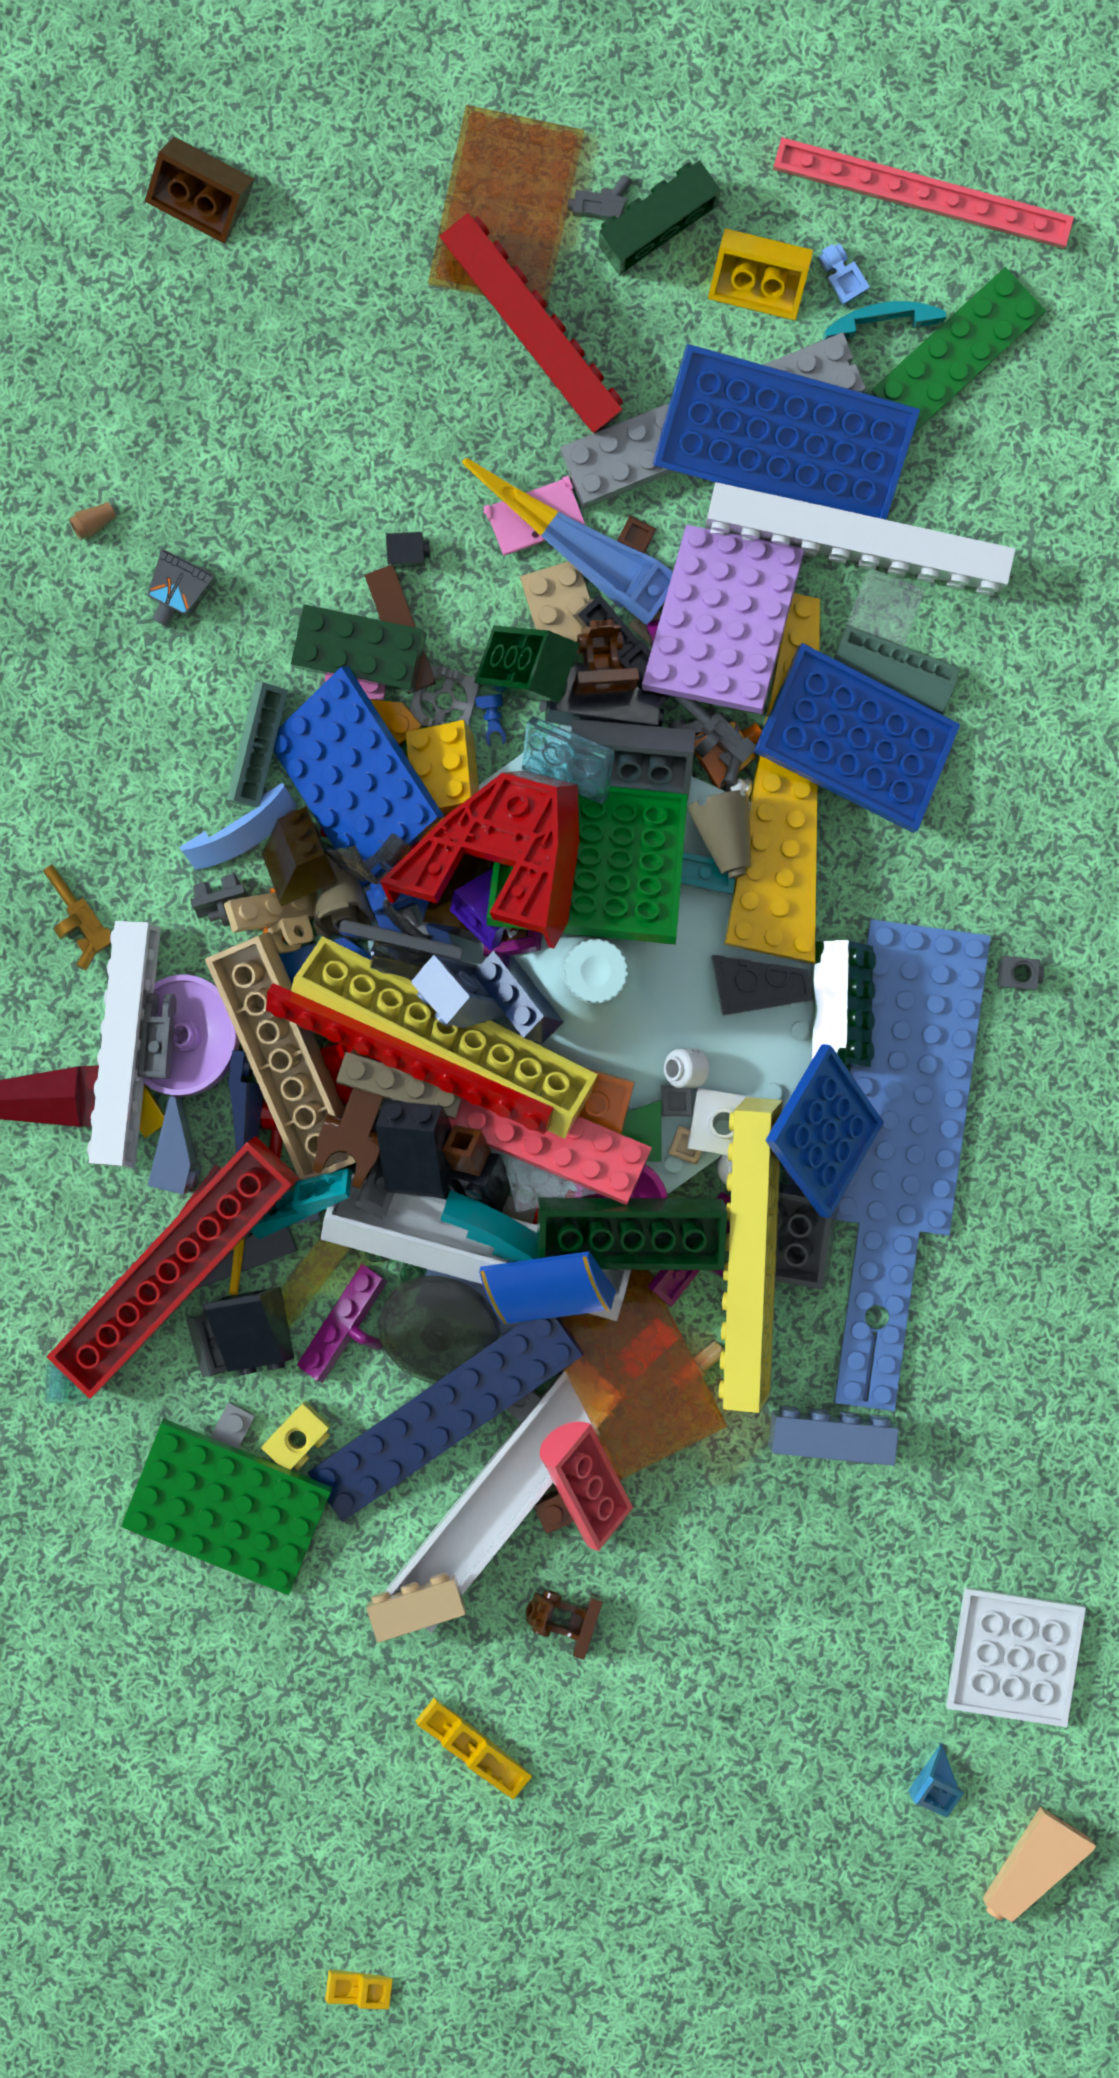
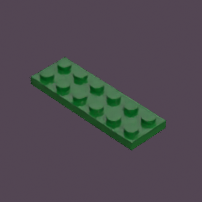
(962, 347)

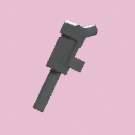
(723, 735)

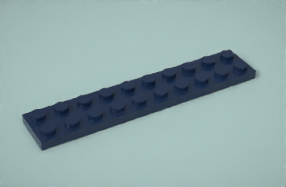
(445, 1413)

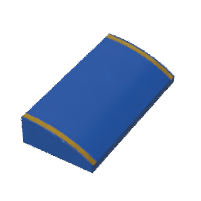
(547, 1287)

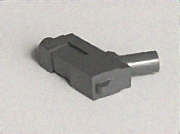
(602, 204)

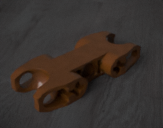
(352, 1134)

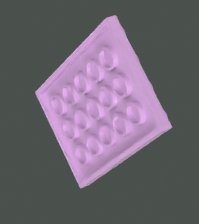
(723, 619)

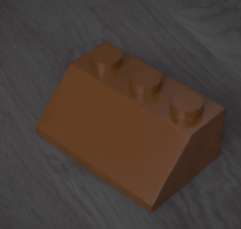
(198, 189)

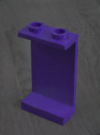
(471, 908)

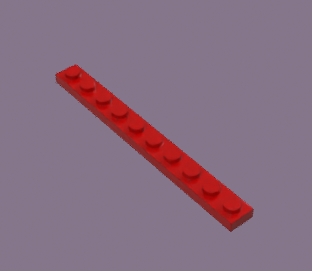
(409, 1059)

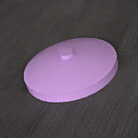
(201, 1036)

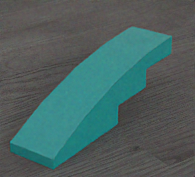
(490, 1227)

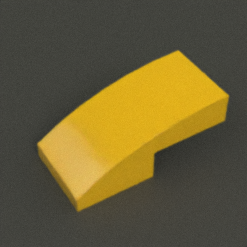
(358, 1989)

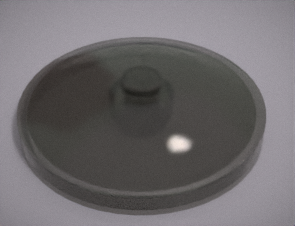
(435, 1326)

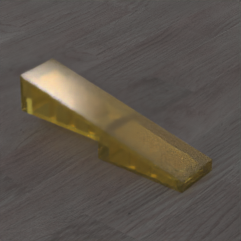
(311, 1276)

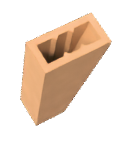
(1036, 1864)

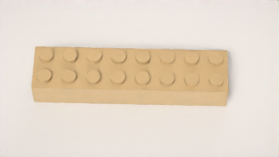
(279, 1051)

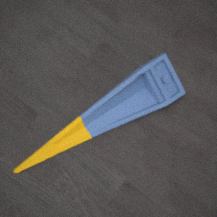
(615, 569)

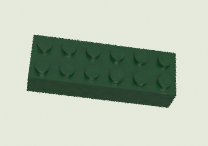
(635, 1235)

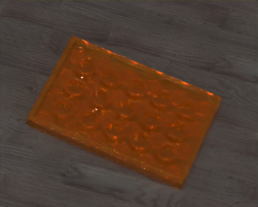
(519, 184)
(640, 1381)

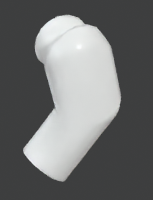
(741, 784)

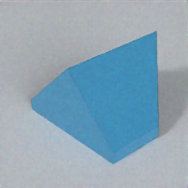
(936, 1785)

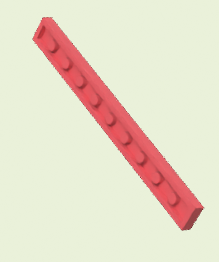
(923, 193)

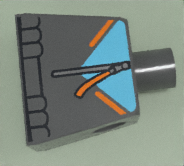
(177, 587)

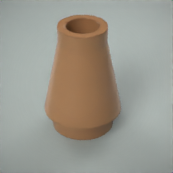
(91, 520)

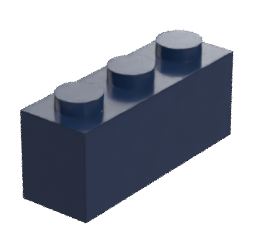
(518, 997)

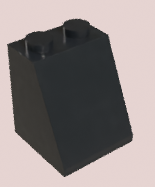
(412, 1148)
(251, 1330)

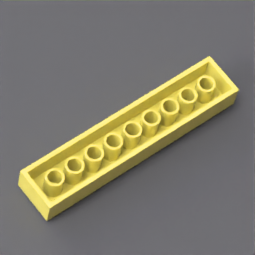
(391, 1004)
(751, 1257)

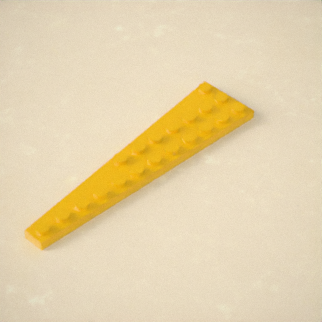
(777, 897)

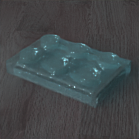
(568, 758)

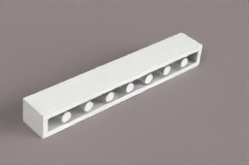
(118, 1087)

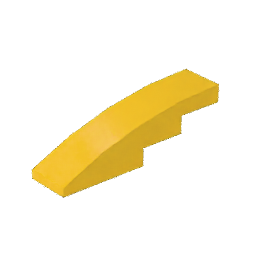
(473, 1748)

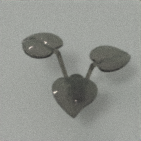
(386, 856)

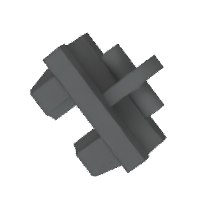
(212, 904)

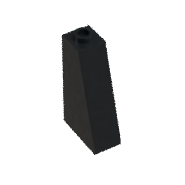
(621, 707)

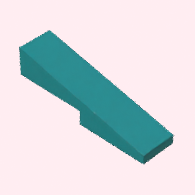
(305, 1200)

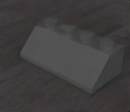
(644, 755)

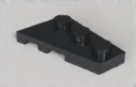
(757, 986)

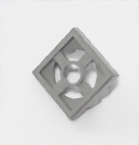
(465, 681)

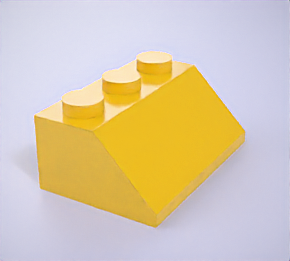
(760, 274)

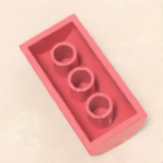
(585, 1481)

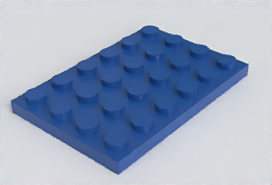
(857, 738)
(353, 770)

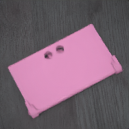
(514, 533)

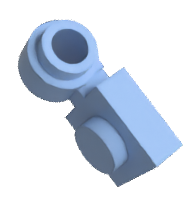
(847, 280)

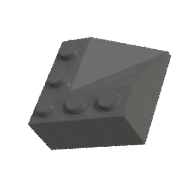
(802, 1240)

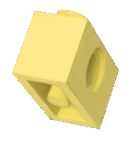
(303, 1419)

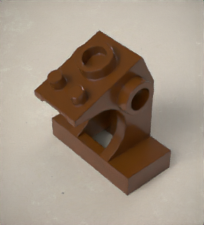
(603, 638)
(581, 1623)

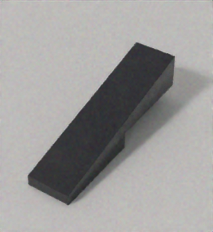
(634, 652)
(256, 1253)

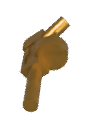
(81, 918)

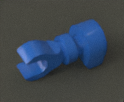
(492, 715)

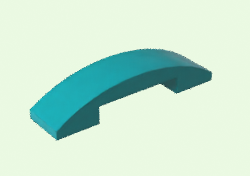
(921, 315)

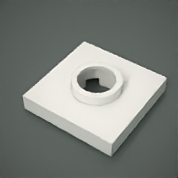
(706, 1107)

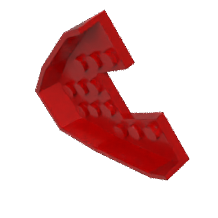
(514, 822)

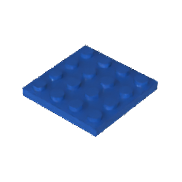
(824, 1131)

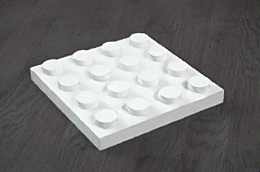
(1015, 1657)

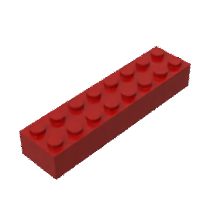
(528, 320)

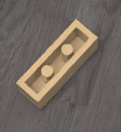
(415, 1607)

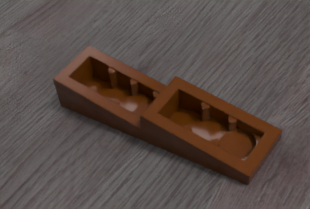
(394, 608)

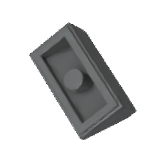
(205, 1346)

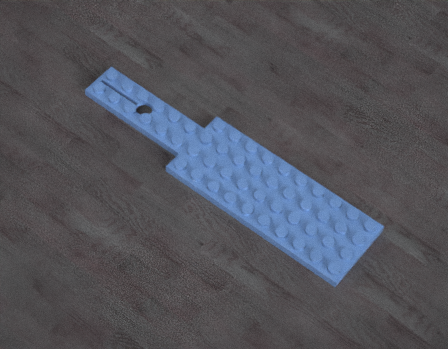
(907, 1182)

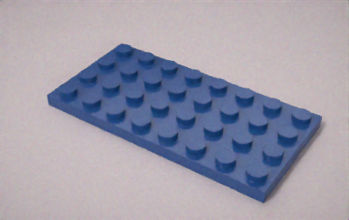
(784, 434)

